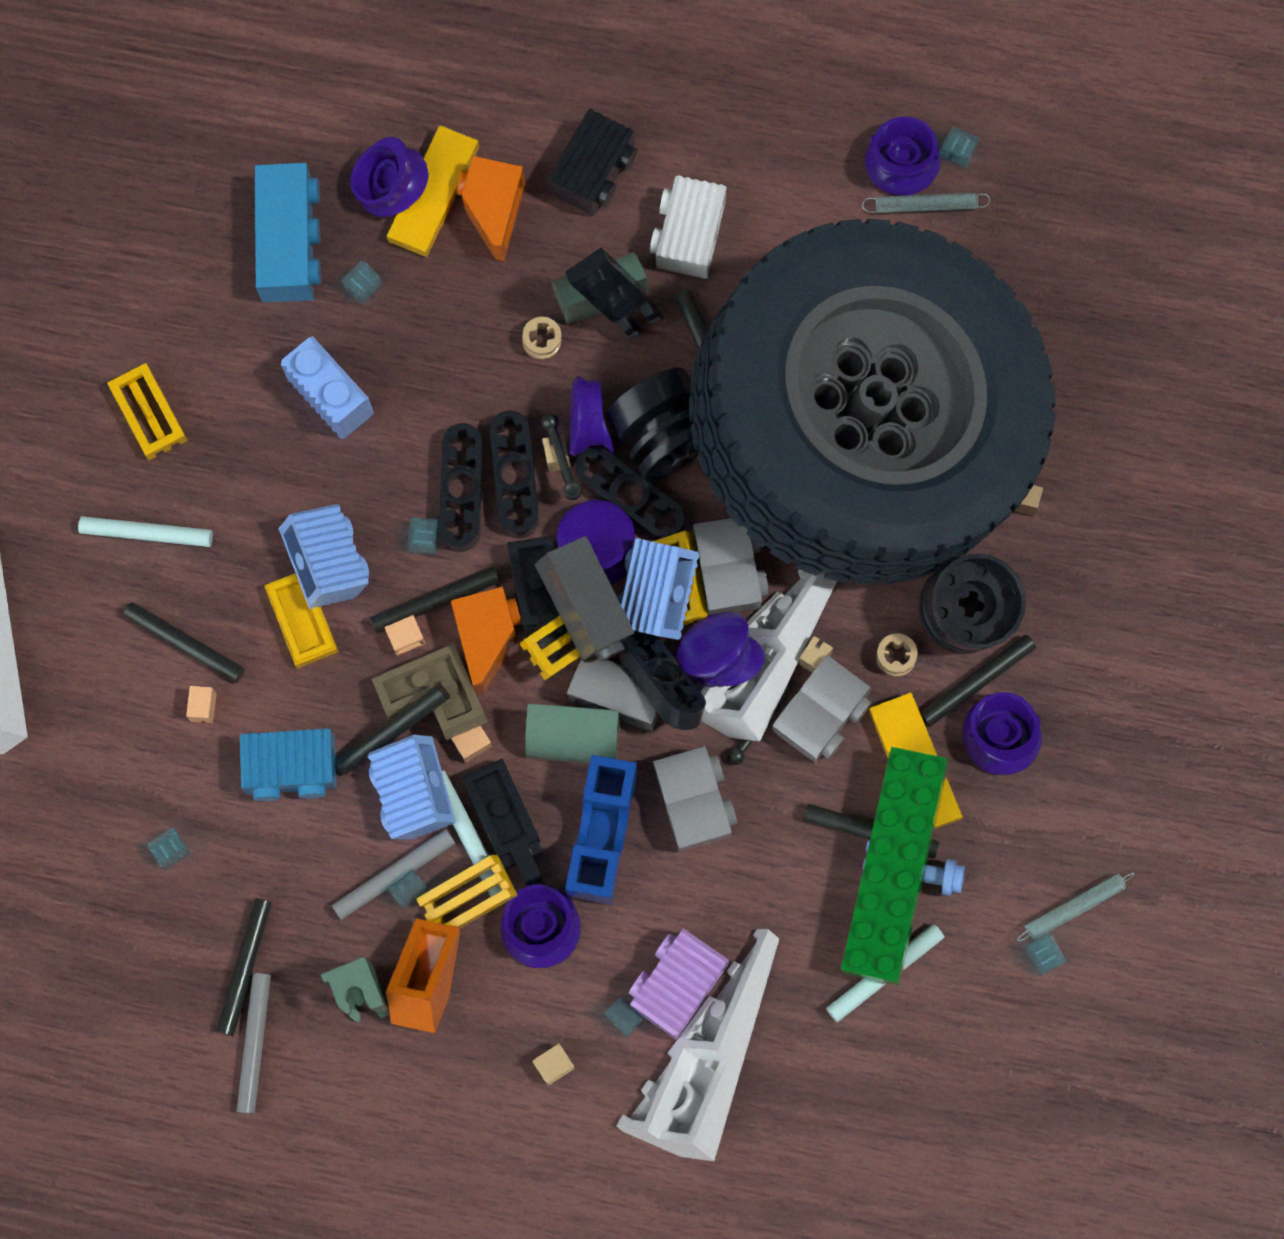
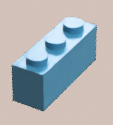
(286, 232)

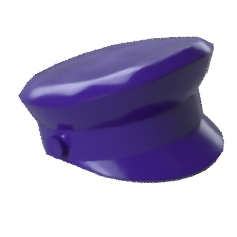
(903, 156)
(389, 177)
(586, 417)
(607, 531)
(720, 651)
(1002, 733)
(540, 926)

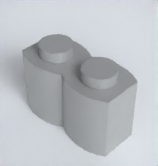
(729, 567)
(822, 710)
(693, 798)

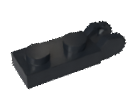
(613, 291)

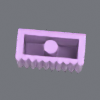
(677, 983)

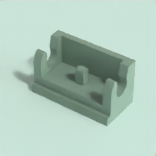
(356, 984)

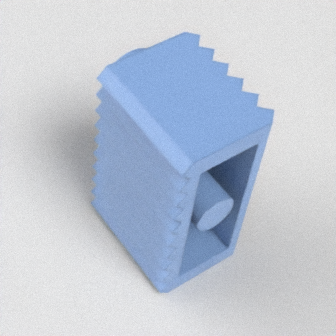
(327, 387)
(324, 555)
(658, 587)
(410, 788)

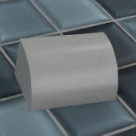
(611, 687)

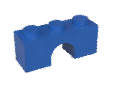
(602, 830)

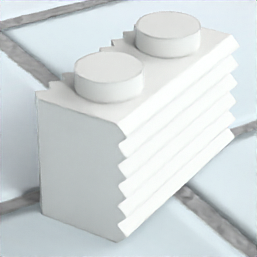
(690, 226)

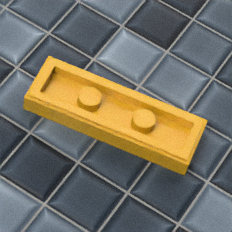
(420, 223)
(902, 727)

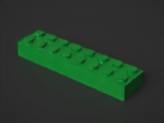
(895, 866)

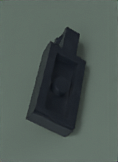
(532, 596)
(505, 819)

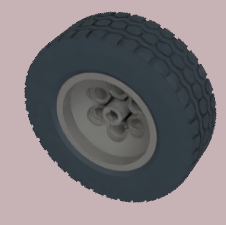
(959, 365)

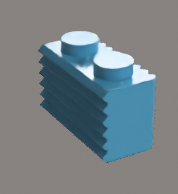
(288, 763)

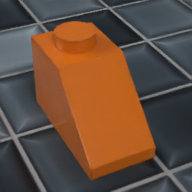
(492, 200)
(486, 632)
(423, 976)

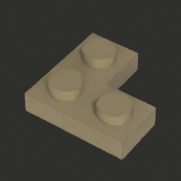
(411, 681)

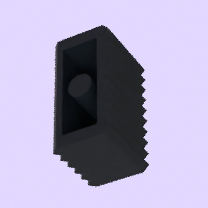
(592, 162)

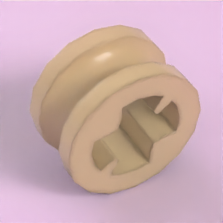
(530, 331)
(897, 641)

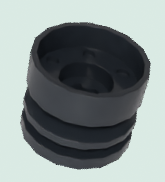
(659, 421)
(993, 591)

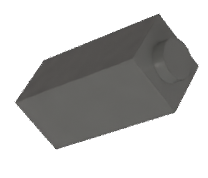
(585, 599)

